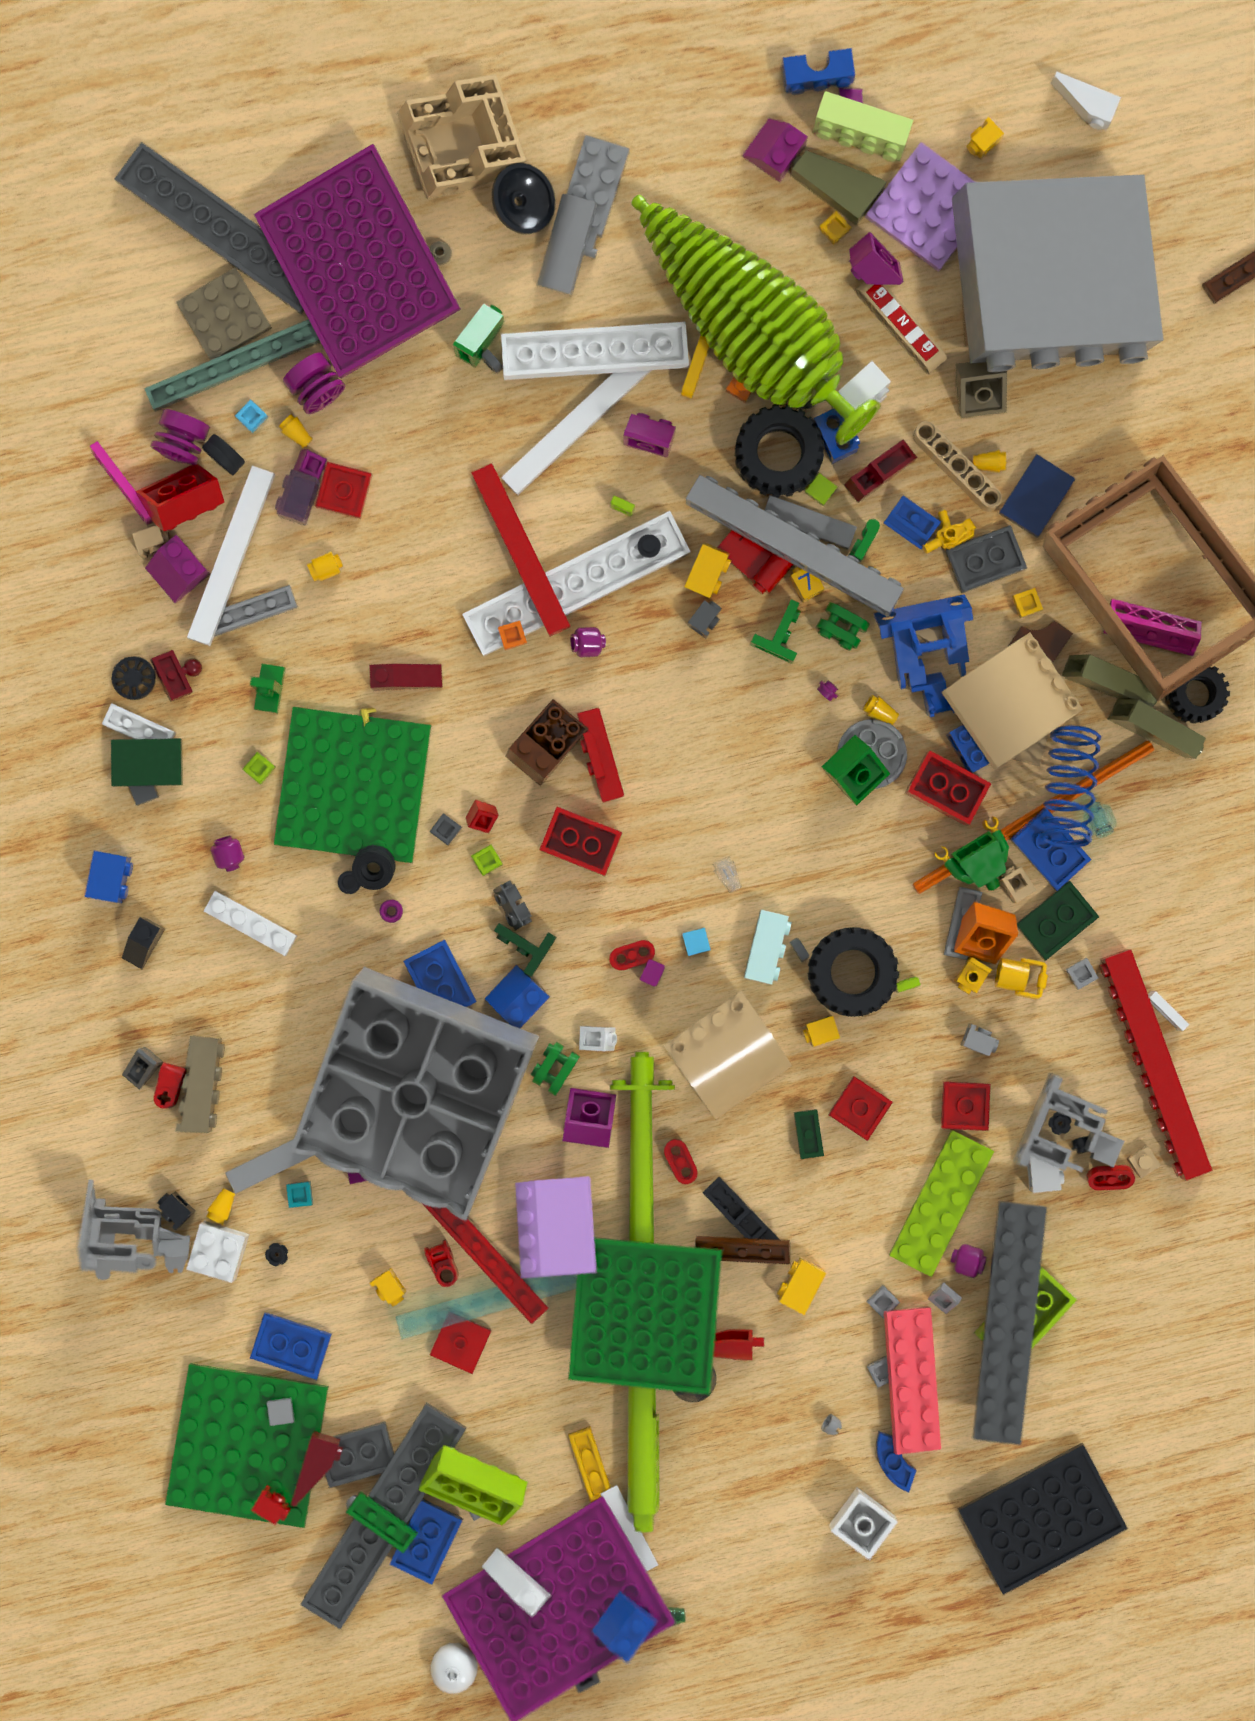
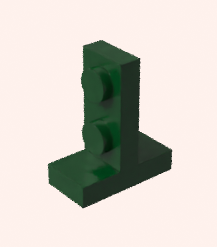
(525, 947)

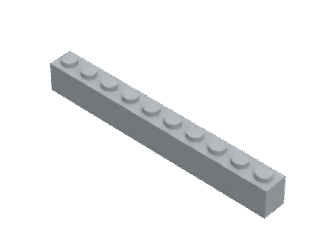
(794, 545)

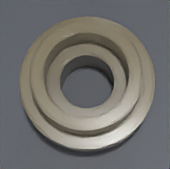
(443, 259)

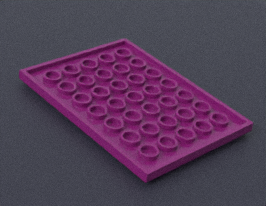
(357, 261)
(545, 1654)

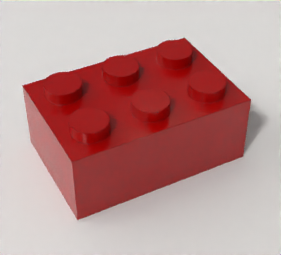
(948, 788)
(580, 841)

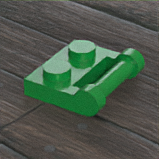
(868, 534)

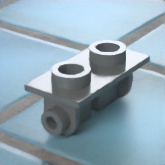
(516, 915)

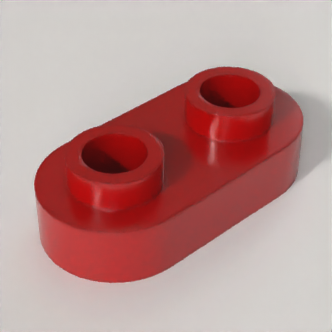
(632, 955)
(680, 1161)
(1110, 1177)

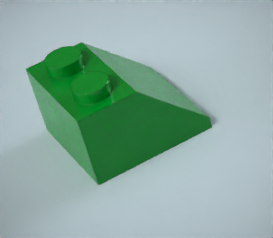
(856, 769)

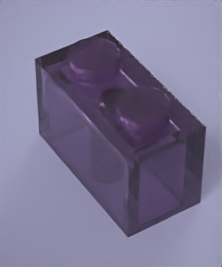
(297, 497)

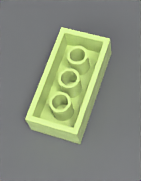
(862, 126)

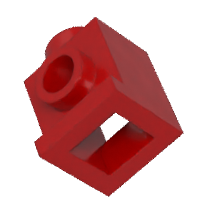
(271, 1506)

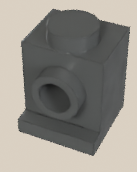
(705, 618)

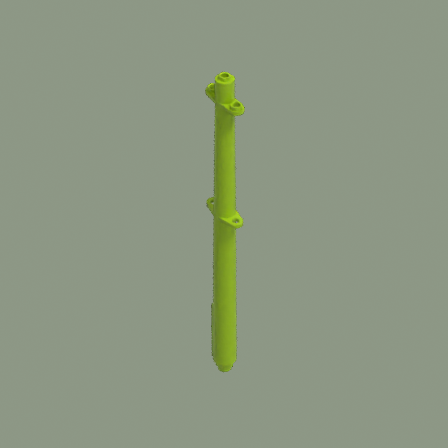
(642, 1416)

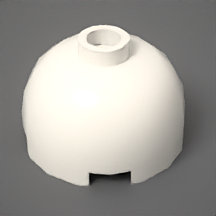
(453, 1668)

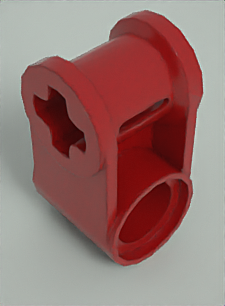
(171, 1081)
(441, 1262)

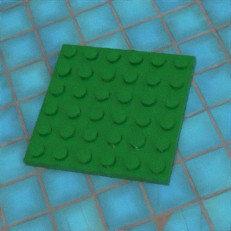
(352, 783)
(647, 1316)
(231, 1451)

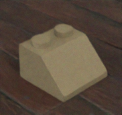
(980, 390)

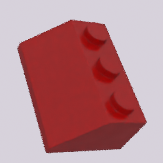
(181, 496)

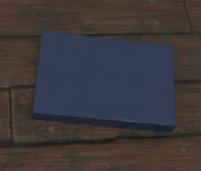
(1037, 496)

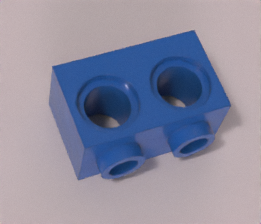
(828, 435)
(967, 749)

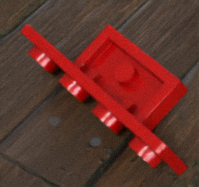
(601, 756)

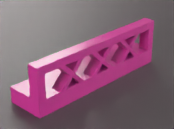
(1155, 632)

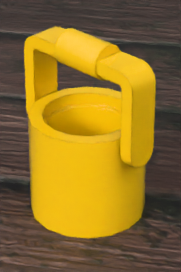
(1014, 976)

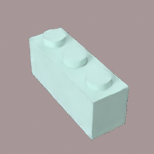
(767, 947)

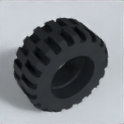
(786, 421)
(884, 979)

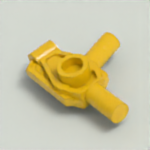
(950, 535)

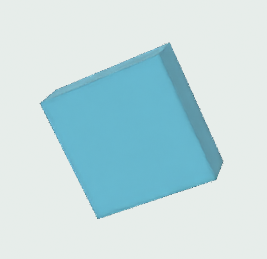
(251, 416)
(696, 941)

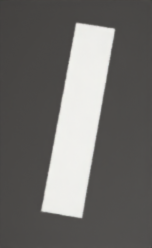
(619, 1507)

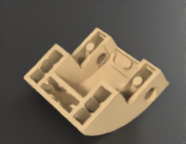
(460, 136)
(1012, 700)
(728, 1055)

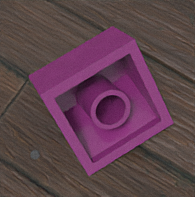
(776, 148)
(874, 262)
(649, 434)
(176, 569)
(589, 1117)

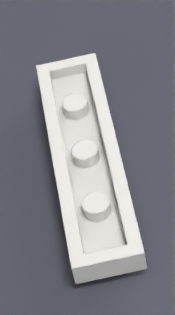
(250, 923)

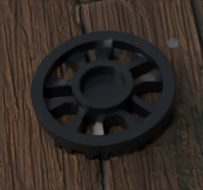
(133, 678)

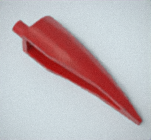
(736, 1344)

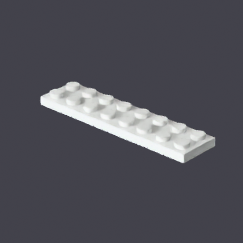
(594, 350)

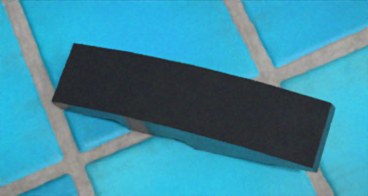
(737, 1211)

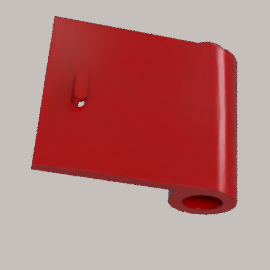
(755, 562)

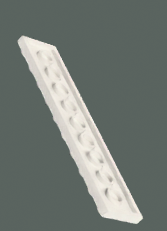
(580, 581)

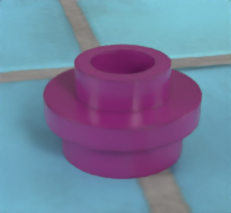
(828, 690)
(391, 903)

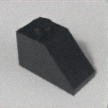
(142, 942)

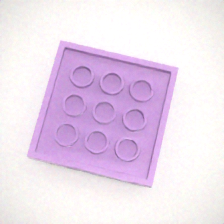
(919, 206)

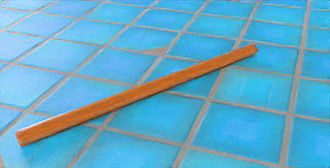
(1010, 830)

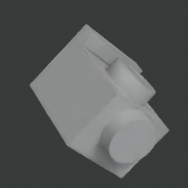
(979, 1040)

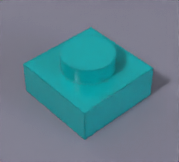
(299, 1194)

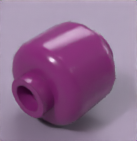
(587, 642)
(227, 853)
(969, 1261)

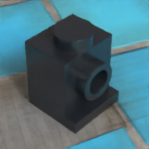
(175, 1209)

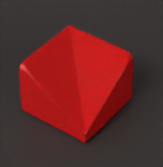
(482, 816)

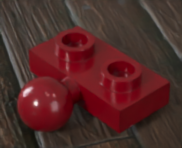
(173, 675)

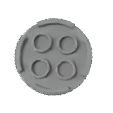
(884, 741)

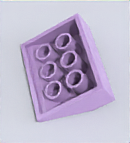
(555, 1227)

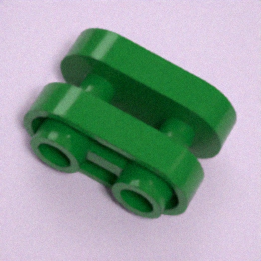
(829, 629)
(553, 1054)

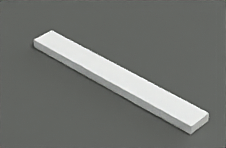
(571, 429)
(231, 556)

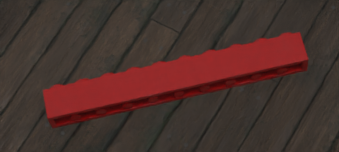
(1156, 1065)

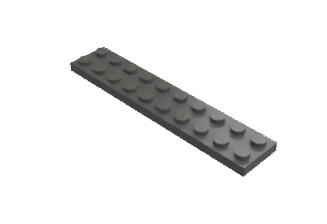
(206, 219)
(1009, 1323)
(360, 1549)

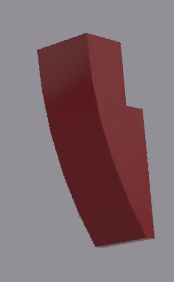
(880, 471)

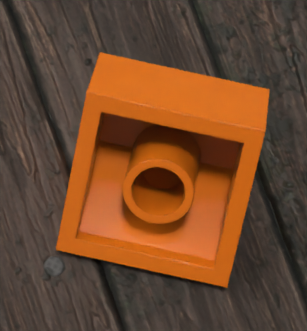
(986, 933)

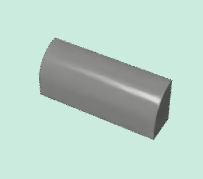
(567, 244)

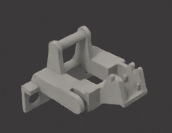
(1102, 1145)
(98, 1232)

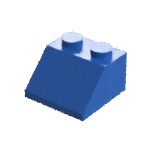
(108, 877)
(517, 997)
(624, 1627)

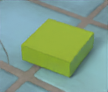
(821, 489)
(622, 506)
(259, 768)
(487, 860)
(907, 984)

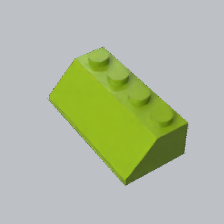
(473, 1485)

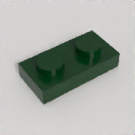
(808, 1134)

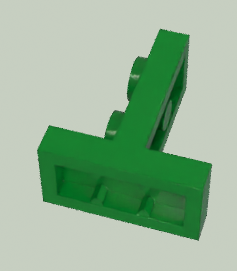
(782, 635)
(268, 688)

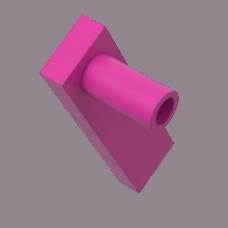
(120, 481)

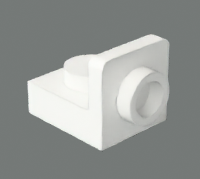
(597, 1038)

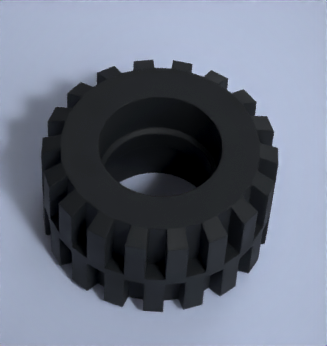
(1214, 705)

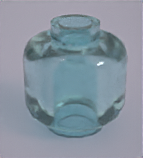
(1103, 822)

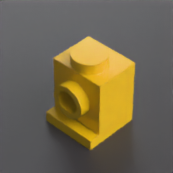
(984, 138)
(972, 966)
(389, 1287)

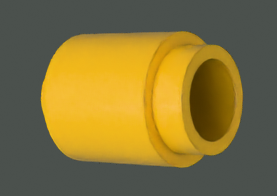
(325, 566)

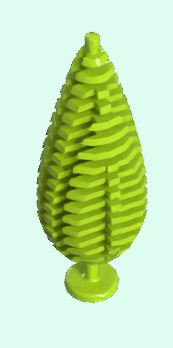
(753, 316)

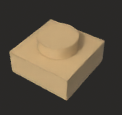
(1144, 1161)

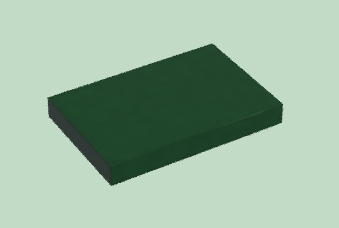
(146, 762)
(1057, 920)

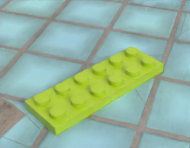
(941, 1203)

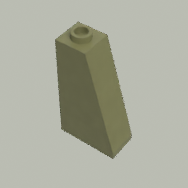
(838, 185)
(1106, 678)
(1157, 727)

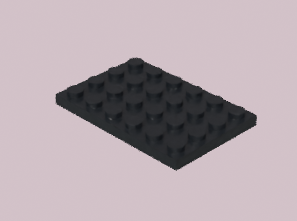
(1042, 1518)

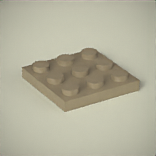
(224, 314)

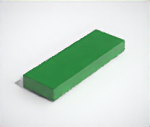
(381, 1522)

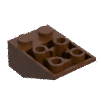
(546, 742)

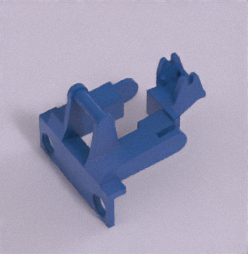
(908, 648)

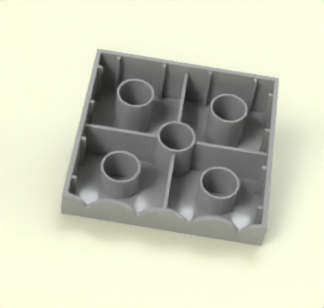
(414, 1092)

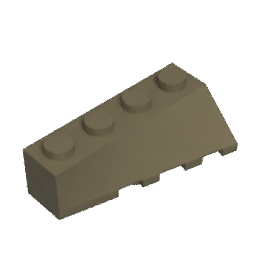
(201, 1085)

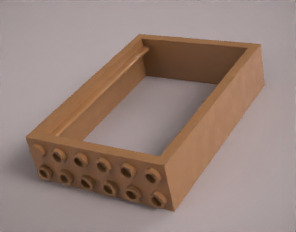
(1162, 477)

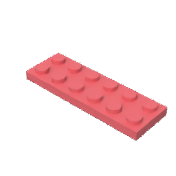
(912, 1380)

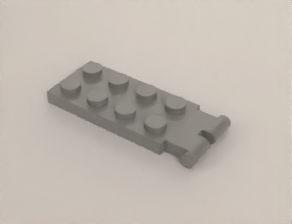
(597, 179)

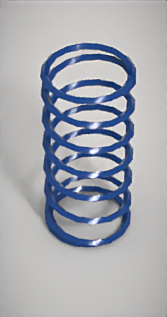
(1072, 823)

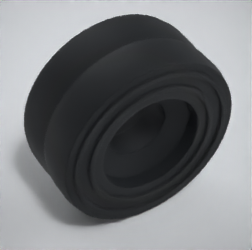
(223, 454)
(377, 855)

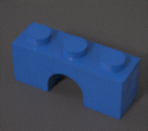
(801, 77)

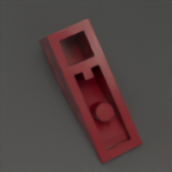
(405, 676)
(318, 1461)

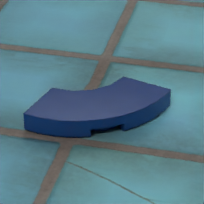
(894, 1465)

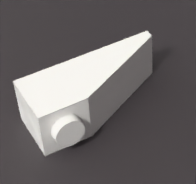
(1090, 102)
(516, 1582)

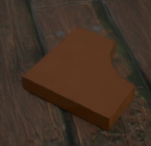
(1050, 638)

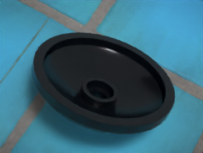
(533, 195)

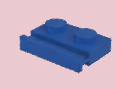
(912, 522)

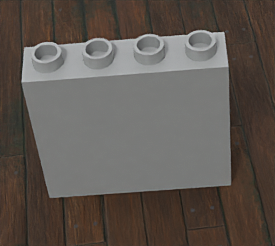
(1057, 271)

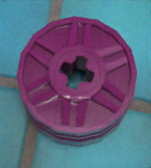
(314, 383)
(180, 435)

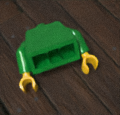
(980, 859)

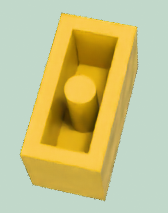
(707, 570)
(801, 1285)

